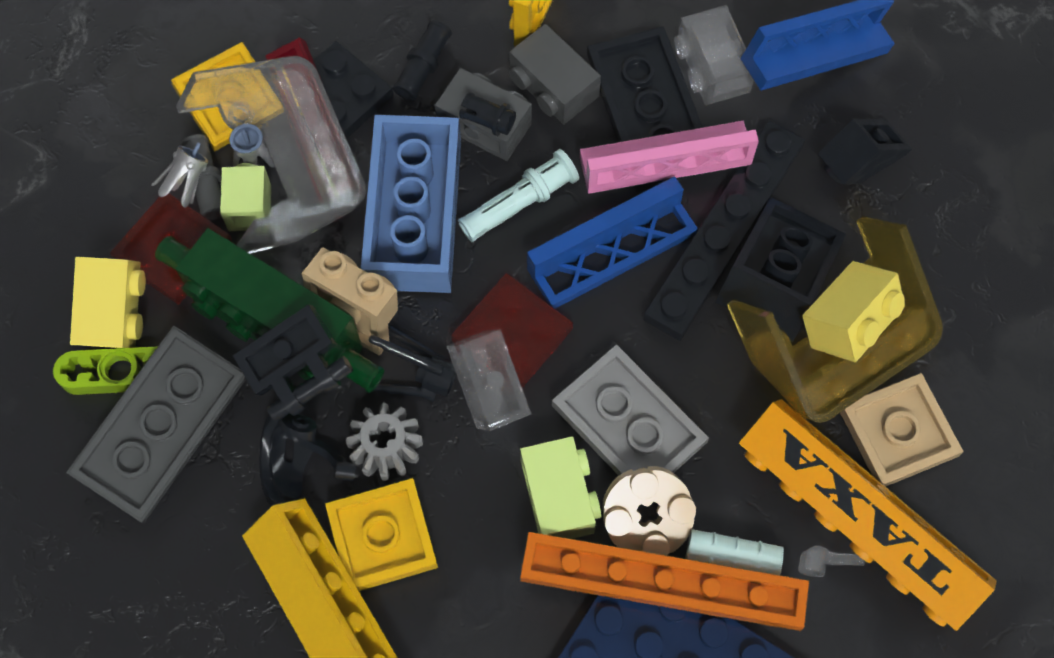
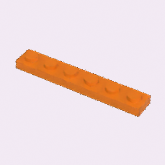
(665, 581)

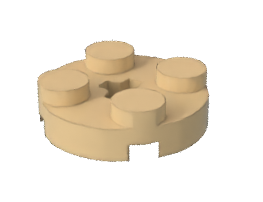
(643, 487)

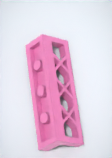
(668, 156)

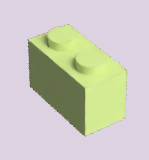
(558, 488)

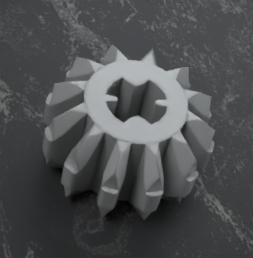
(370, 434)

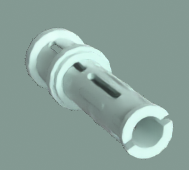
(533, 187)

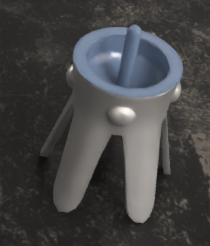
(248, 144)
(185, 163)

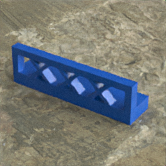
(817, 42)
(604, 230)

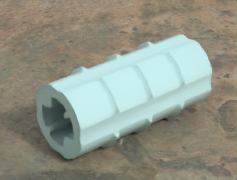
(734, 552)

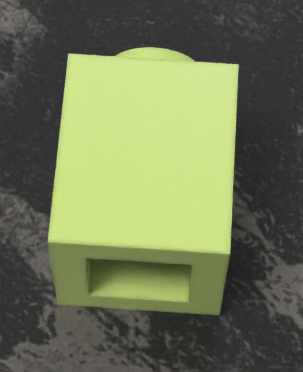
(244, 195)

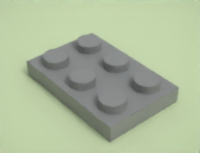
(628, 417)

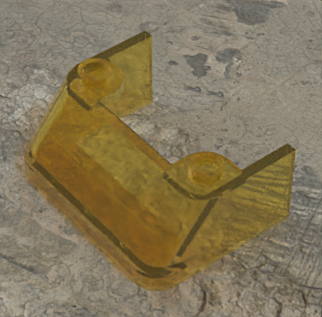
(825, 384)

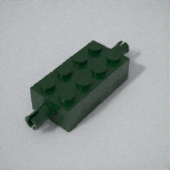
(258, 298)

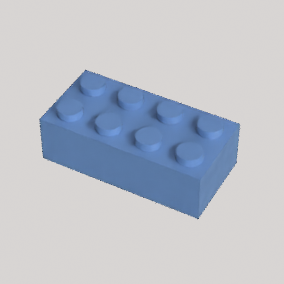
(412, 202)

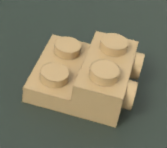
(361, 294)

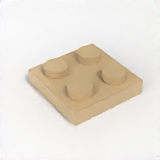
(901, 430)

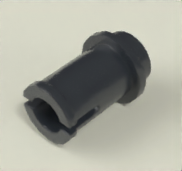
(488, 114)

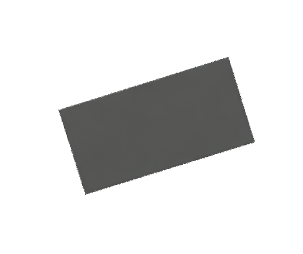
(157, 424)

